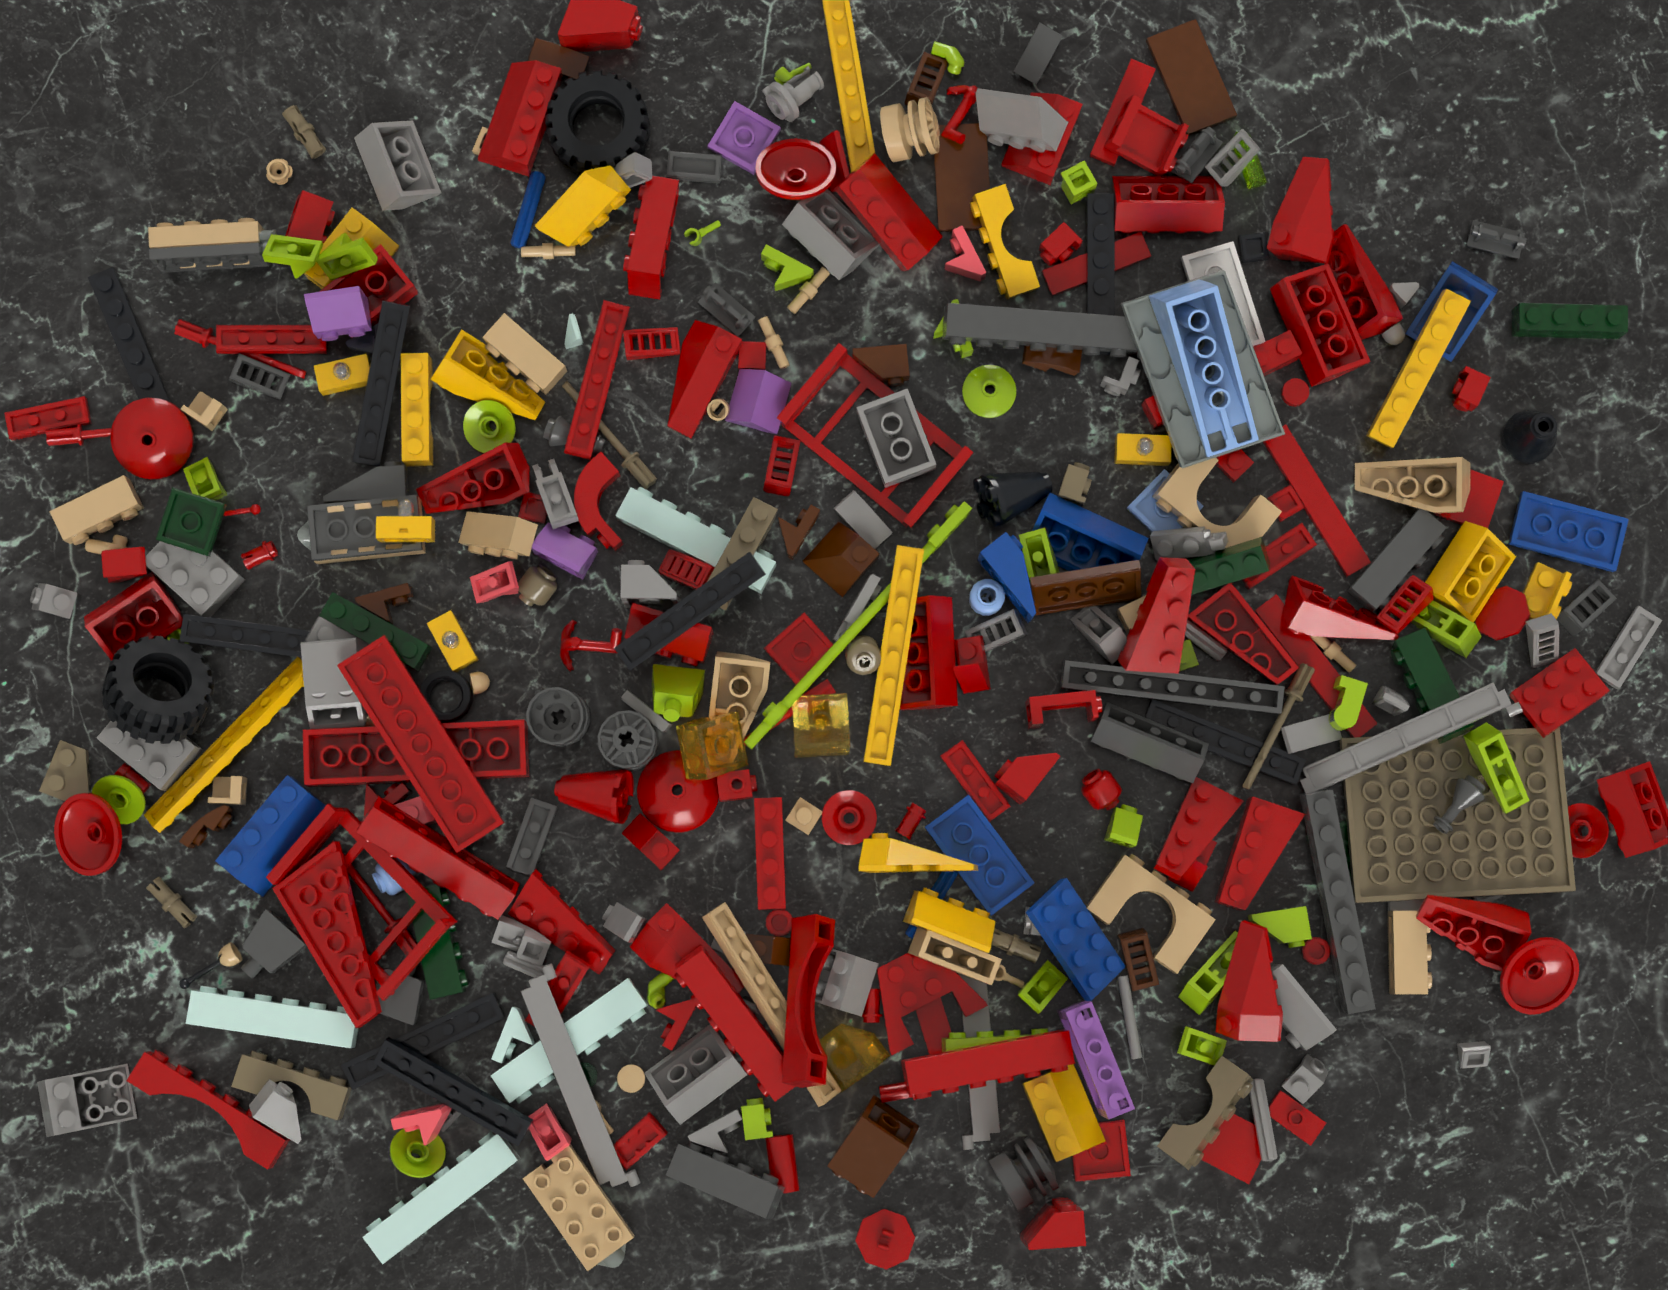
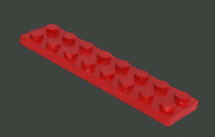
(420, 744)

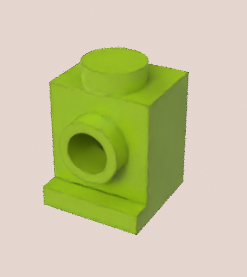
(1078, 182)
(756, 1119)

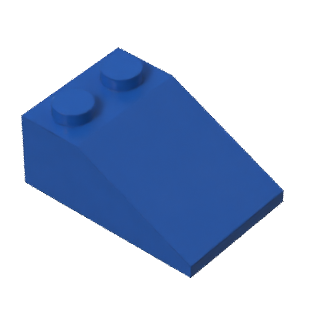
(1466, 285)
(1007, 566)

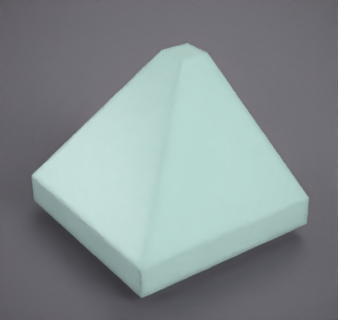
(573, 334)

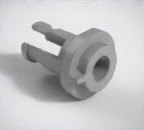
(786, 98)

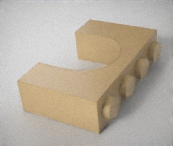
(1179, 496)
(1188, 920)

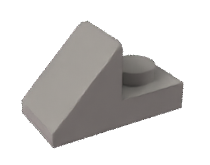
(710, 1135)

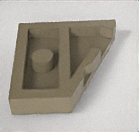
(67, 772)

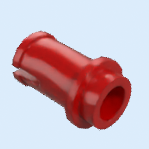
(260, 554)
(128, 772)
(911, 820)
(872, 1008)

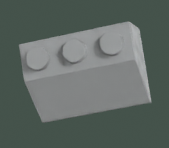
(1019, 120)
(397, 164)
(830, 233)
(645, 587)
(1301, 1016)
(695, 1074)

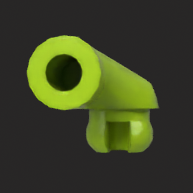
(952, 56)
(656, 990)

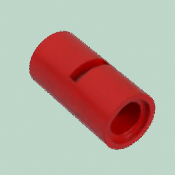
(783, 1161)

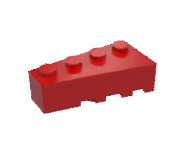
(651, 237)
(1161, 622)
(1239, 629)
(1257, 845)

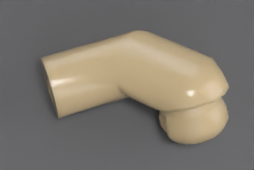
(98, 546)

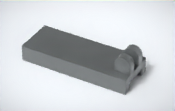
(531, 837)

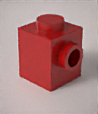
(736, 785)

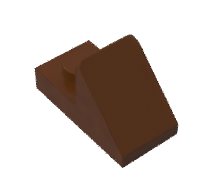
(795, 536)
(378, 601)
(771, 948)

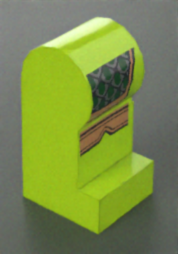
(1348, 702)

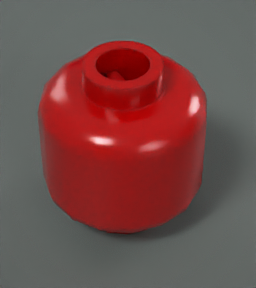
(1101, 789)

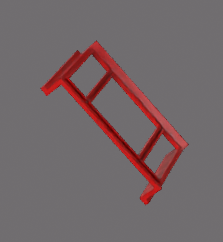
(840, 357)
(310, 843)

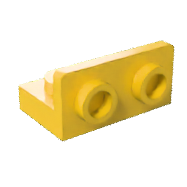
(1545, 590)

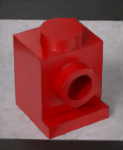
(1059, 244)
(1469, 389)

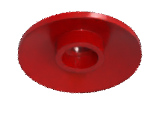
(856, 804)
(1591, 817)

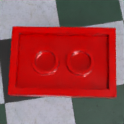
(1559, 692)

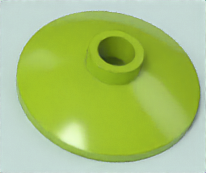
(987, 404)
(477, 426)
(128, 806)
(411, 1142)

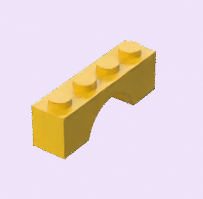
(1015, 275)
(415, 409)

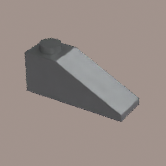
(377, 483)

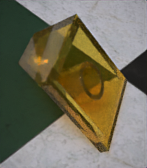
(852, 1054)

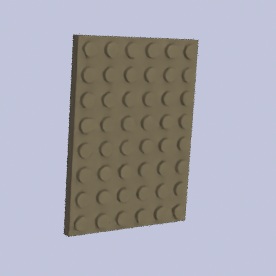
(1488, 853)

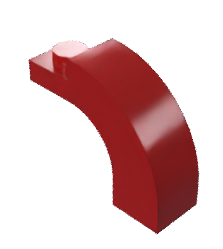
(589, 488)

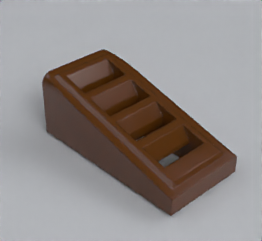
(916, 92)
(1133, 936)

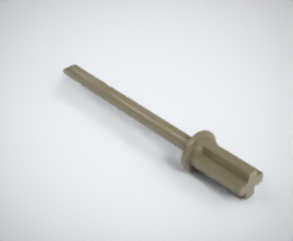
(632, 461)
(1294, 693)

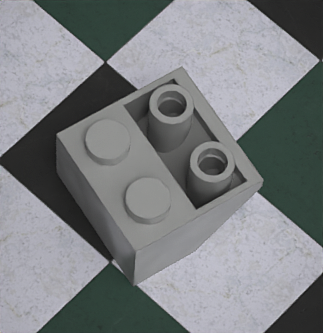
(845, 982)

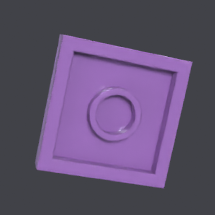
(743, 137)

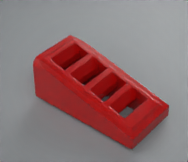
(632, 354)
(778, 482)
(684, 569)
(1416, 591)

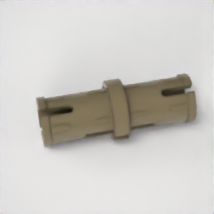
(304, 131)
(171, 902)
(1015, 946)

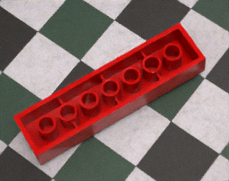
(364, 757)

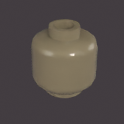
(537, 585)
(863, 655)

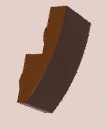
(556, 55)
(1044, 360)
(215, 820)

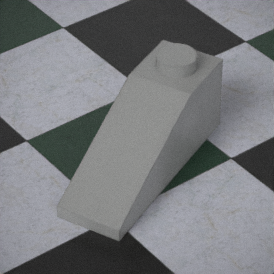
(623, 922)

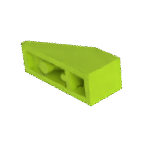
(1447, 628)
(1496, 766)
(1209, 979)

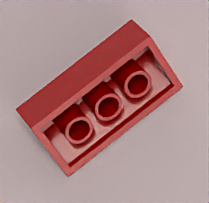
(520, 116)
(1167, 204)
(888, 213)
(1320, 324)
(931, 657)
(1055, 1226)

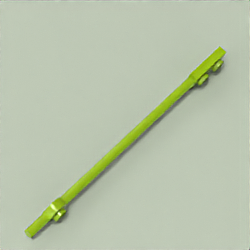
(774, 712)

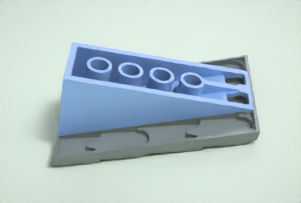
(1202, 369)

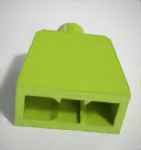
(676, 691)

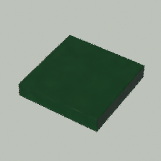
(191, 522)

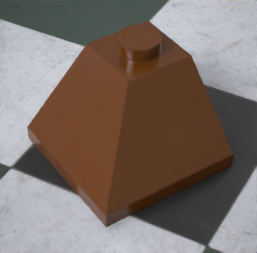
(841, 558)

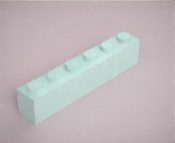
(683, 531)
(271, 1018)
(584, 1029)
(441, 1197)

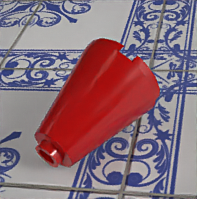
(598, 793)

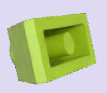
(1038, 553)
(1124, 826)
(1285, 925)

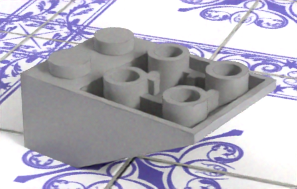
(327, 693)
(86, 1100)

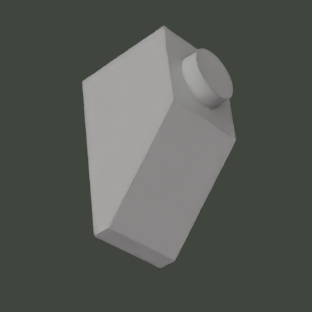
(1100, 632)
(277, 1110)

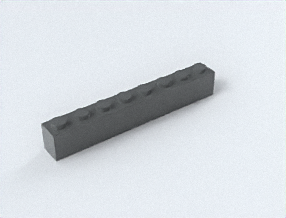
(1037, 329)
(1172, 687)
(1337, 901)

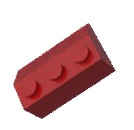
(1044, 164)
(378, 283)
(133, 614)
(690, 645)
(1024, 774)
(1635, 809)

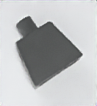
(271, 945)
(407, 999)

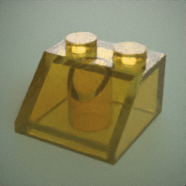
(821, 725)
(712, 746)

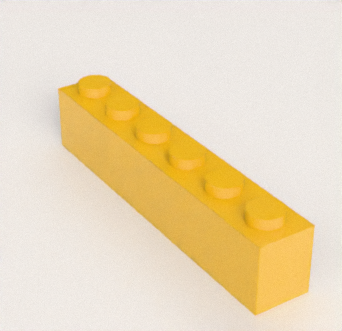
(1418, 368)

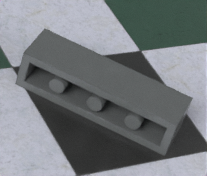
(1397, 559)
(1150, 742)
(726, 1181)

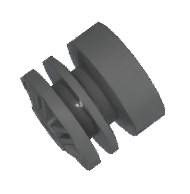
(542, 718)
(631, 756)
(1024, 1173)

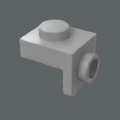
(1129, 375)
(53, 600)
(1306, 1079)

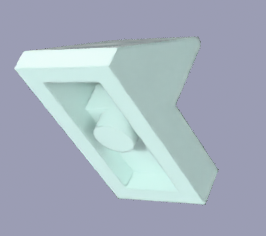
(514, 1028)

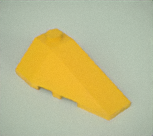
(476, 375)
(892, 855)

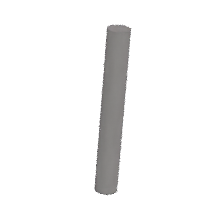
(1129, 1017)

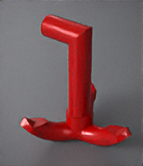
(968, 99)
(575, 643)

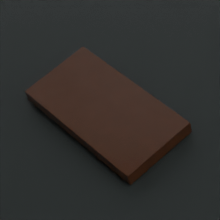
(1191, 77)
(959, 175)
(1086, 587)

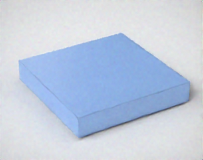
(1147, 511)

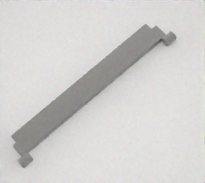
(1407, 737)
(574, 1082)
(982, 1099)

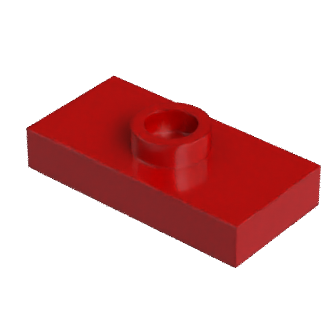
(1295, 1118)
(639, 1140)

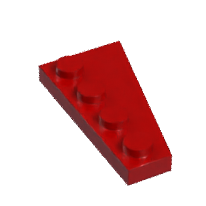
(1196, 824)
(549, 915)

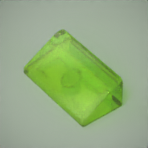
(1253, 171)

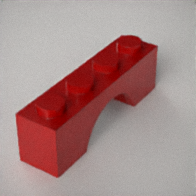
(769, 853)

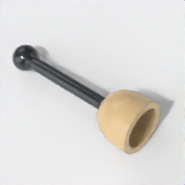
(227, 956)

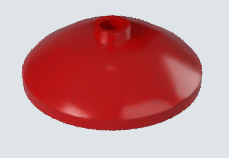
(795, 169)
(170, 436)
(672, 811)
(88, 834)
(1546, 983)

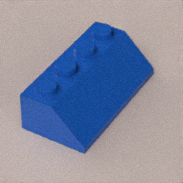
(1085, 538)
(270, 834)

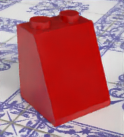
(599, 25)

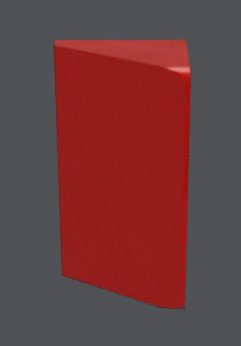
(834, 145)

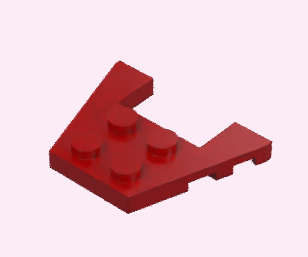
(912, 983)

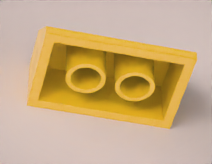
(584, 206)
(356, 227)
(1470, 570)
(950, 919)
(1063, 1113)

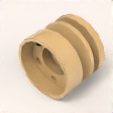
(905, 130)

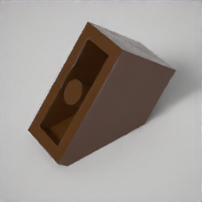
(885, 362)

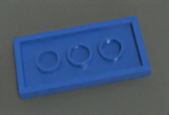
(1568, 531)
(969, 836)
(1075, 939)

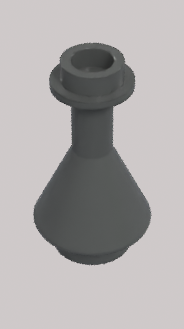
(557, 434)
(1466, 794)

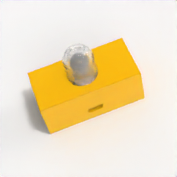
(342, 374)
(1142, 449)
(405, 526)
(452, 641)

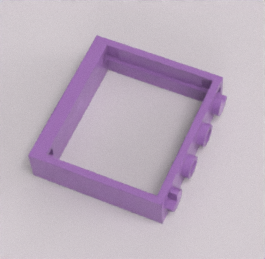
(1096, 1060)

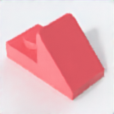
(968, 263)
(495, 582)
(427, 1119)
(548, 1132)

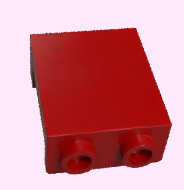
(1146, 137)
(1037, 704)

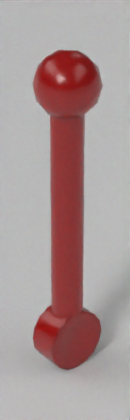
(254, 509)

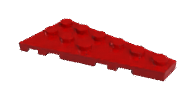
(327, 919)

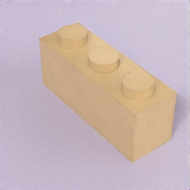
(524, 355)
(97, 510)
(497, 535)
(1408, 954)
(954, 955)

